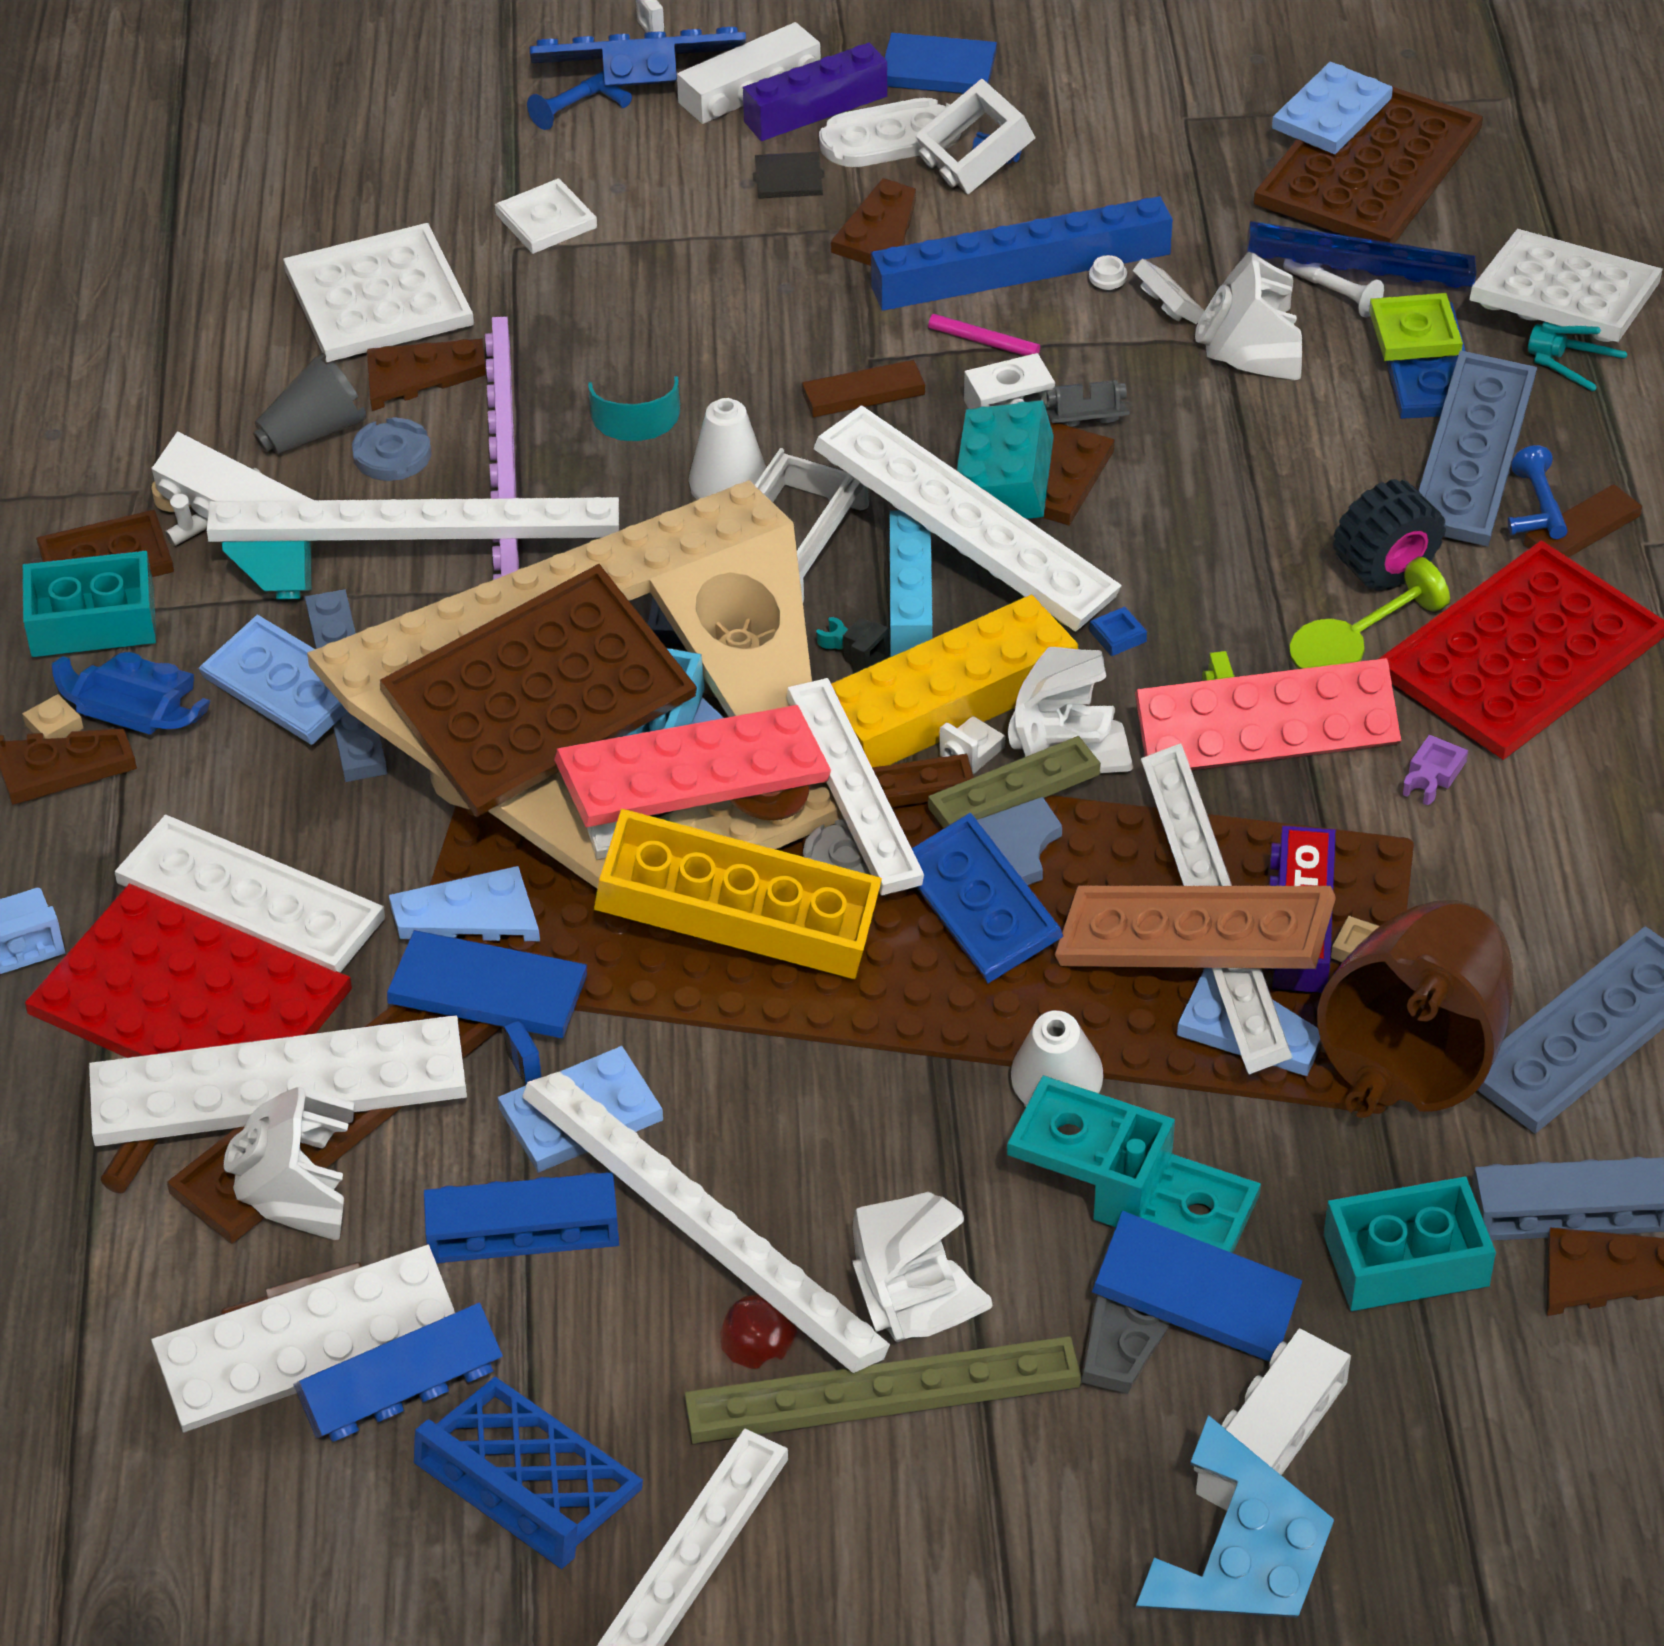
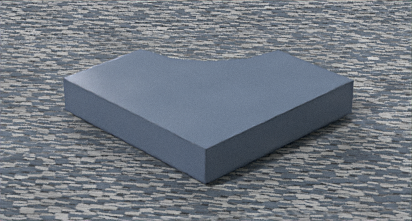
(1023, 835)

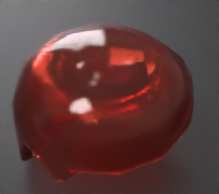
(756, 1332)

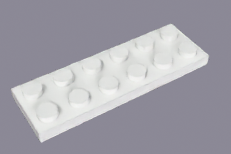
(251, 893)
(272, 1344)

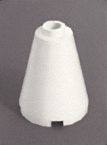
(725, 450)
(1056, 1050)

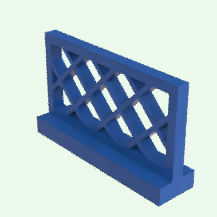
(500, 1490)

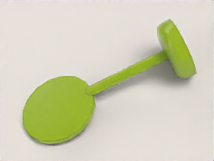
(1338, 642)

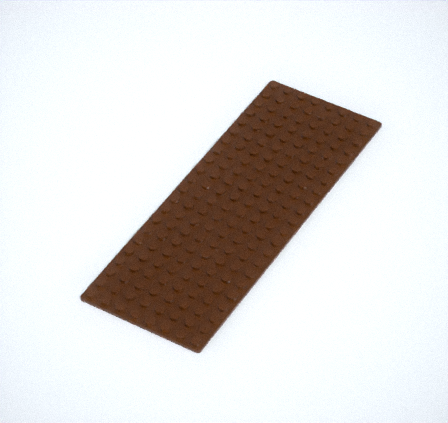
(914, 979)

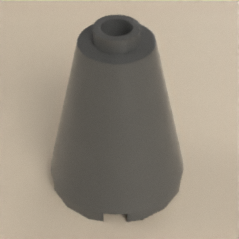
(309, 408)

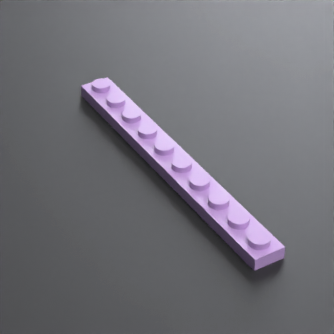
(502, 446)

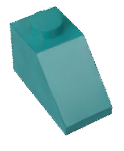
(274, 564)

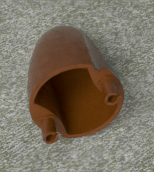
(1419, 1008)

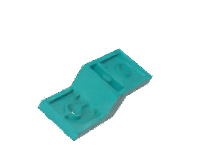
(1131, 1163)

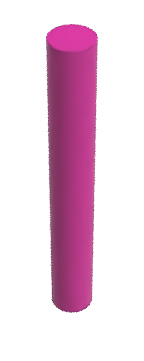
(983, 335)

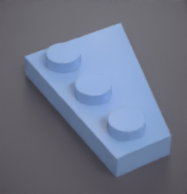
(477, 904)
(1208, 1023)

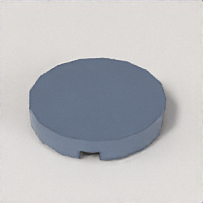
(391, 449)

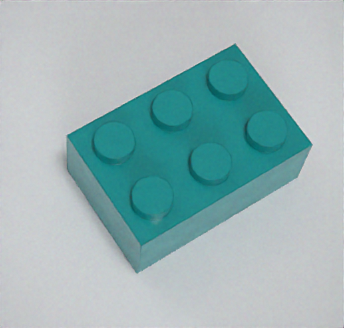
(1009, 454)
(88, 603)
(1409, 1243)

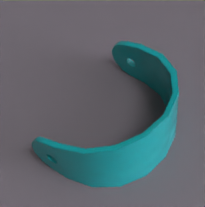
(638, 420)

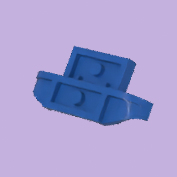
(130, 692)

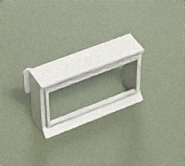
(839, 487)

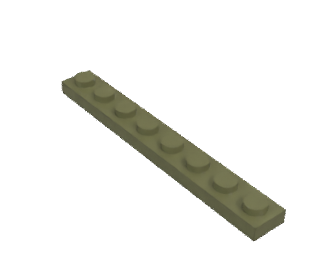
(882, 1389)

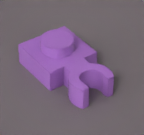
(1433, 765)

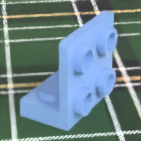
(27, 930)

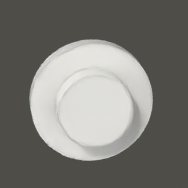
(1108, 272)

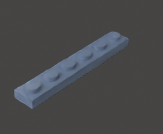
(357, 743)

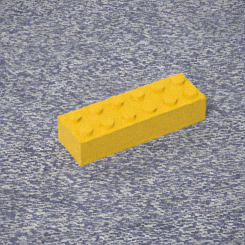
(948, 679)
(737, 893)

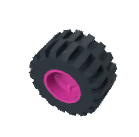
(1387, 532)

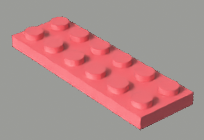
(1272, 714)
(692, 765)

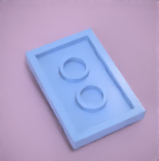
(1332, 107)
(606, 1079)

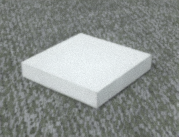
(546, 215)

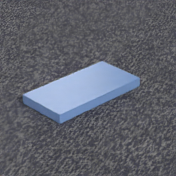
(274, 677)

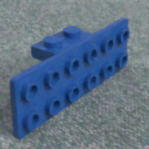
(637, 60)

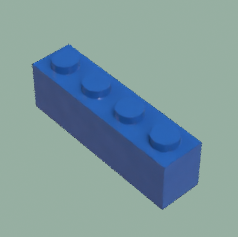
(521, 1217)
(398, 1370)

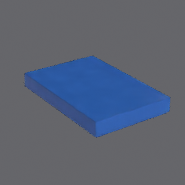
(938, 62)

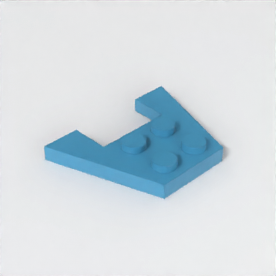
(1262, 1549)

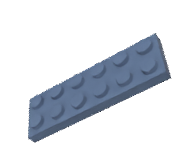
(1476, 443)
(1581, 1034)

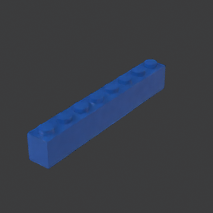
(1019, 253)

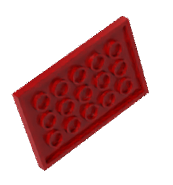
(1522, 649)
(179, 981)

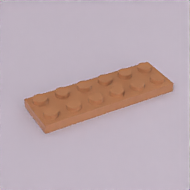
(1196, 926)

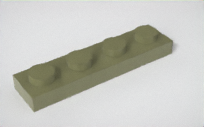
(1017, 782)

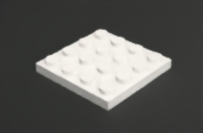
(1566, 284)
(378, 292)

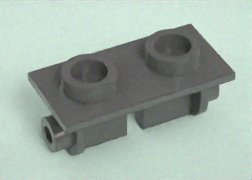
(1102, 405)

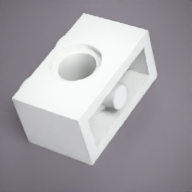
(1008, 383)

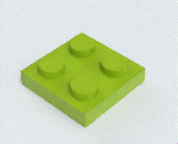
(1415, 326)

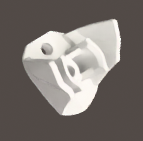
(1250, 323)
(1053, 709)
(276, 1173)
(906, 1269)

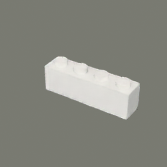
(718, 83)
(210, 476)
(1282, 1407)

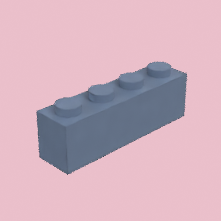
(1581, 1195)

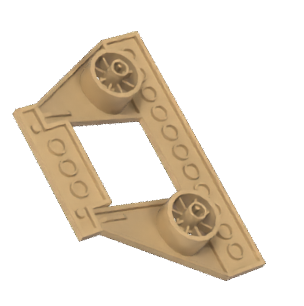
(724, 584)

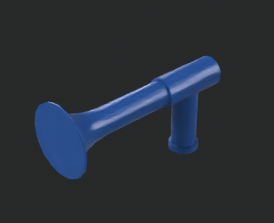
(543, 110)
(1532, 464)

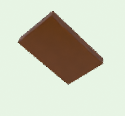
(110, 537)

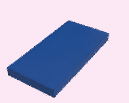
(1422, 383)
(982, 899)
(487, 983)
(1197, 1286)

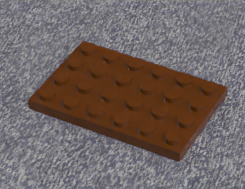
(1378, 175)
(535, 681)

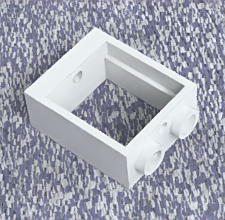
(989, 154)

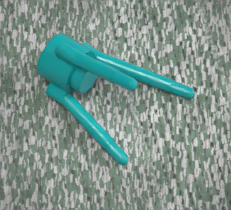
(1548, 342)

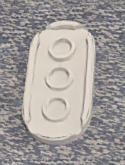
(878, 132)

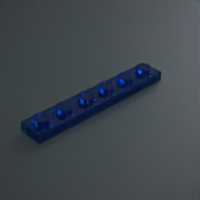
(1362, 254)

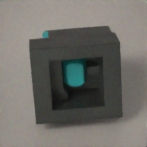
(863, 642)

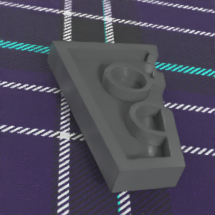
(1119, 1344)

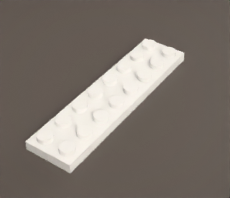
(967, 517)
(228, 1082)

